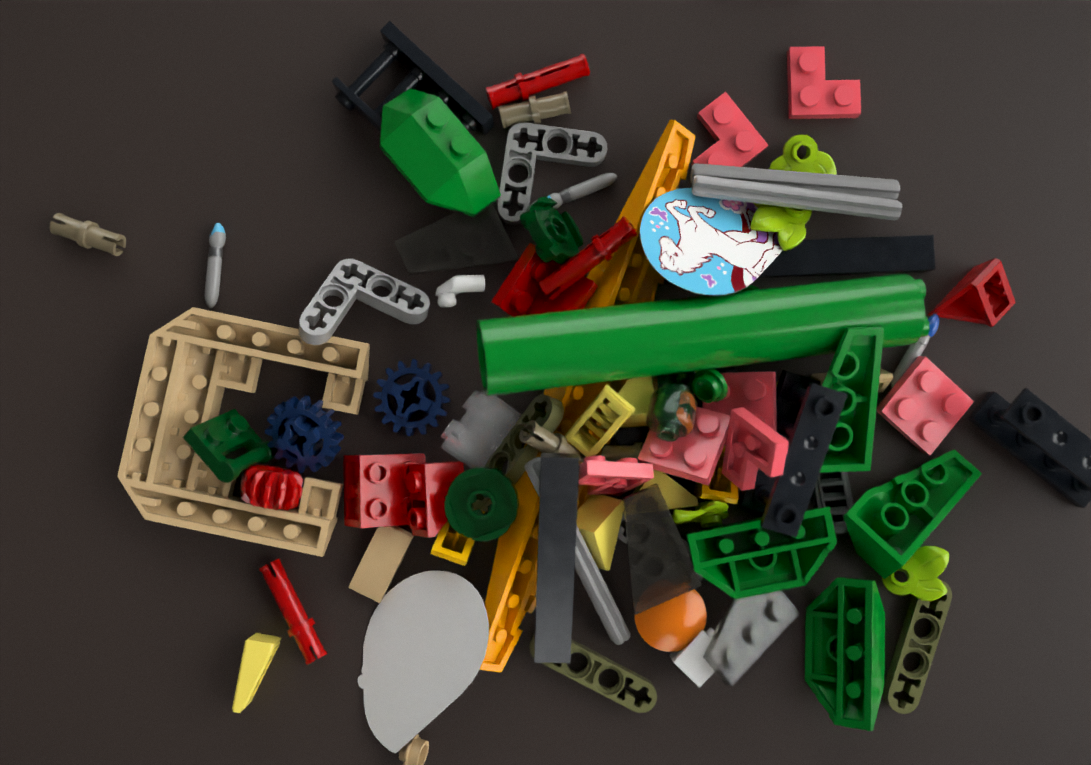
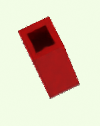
(428, 489)

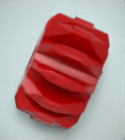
(271, 487)

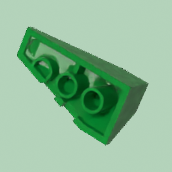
(856, 373)
(901, 514)

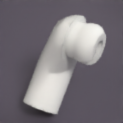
(456, 285)

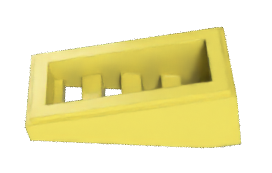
(582, 439)
(255, 660)

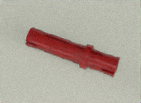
(531, 83)
(597, 251)
(293, 611)

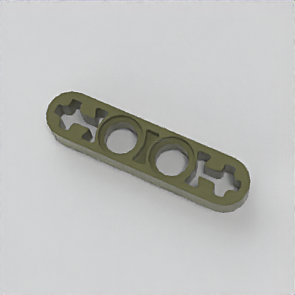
(511, 447)
(924, 647)
(595, 665)

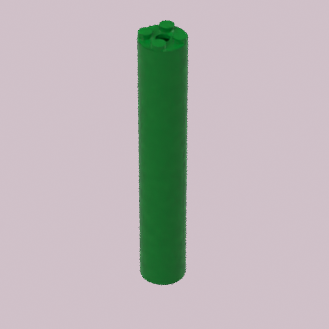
(693, 333)

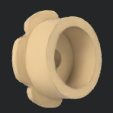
(414, 751)

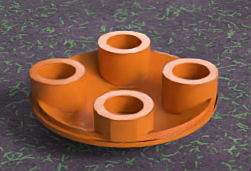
(673, 623)

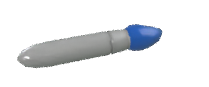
(915, 350)

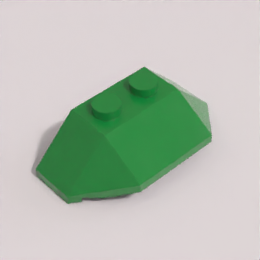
(437, 153)
(756, 560)
(847, 651)

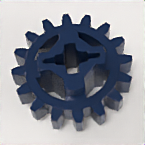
(404, 413)
(304, 434)

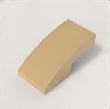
(381, 562)

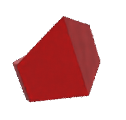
(979, 297)

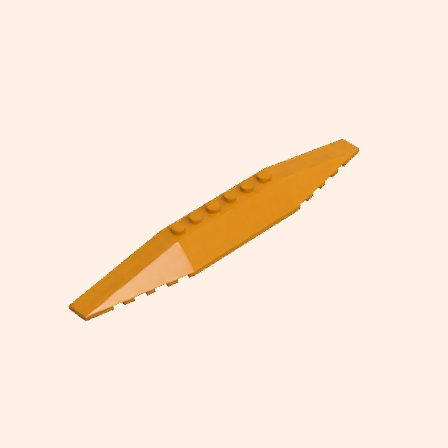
(620, 281)

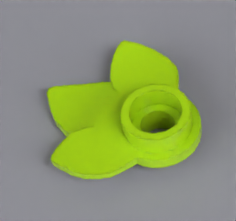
(813, 162)
(786, 221)
(707, 513)
(921, 574)

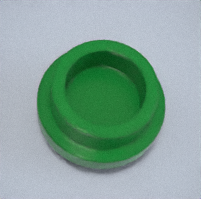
(709, 386)

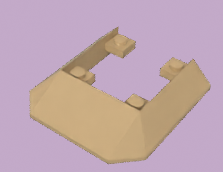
(184, 386)

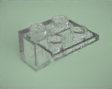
(480, 429)

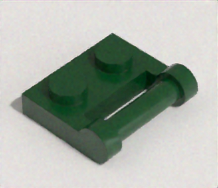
(224, 435)

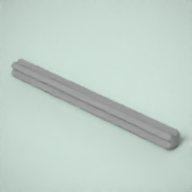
(826, 182)
(796, 197)
(590, 575)

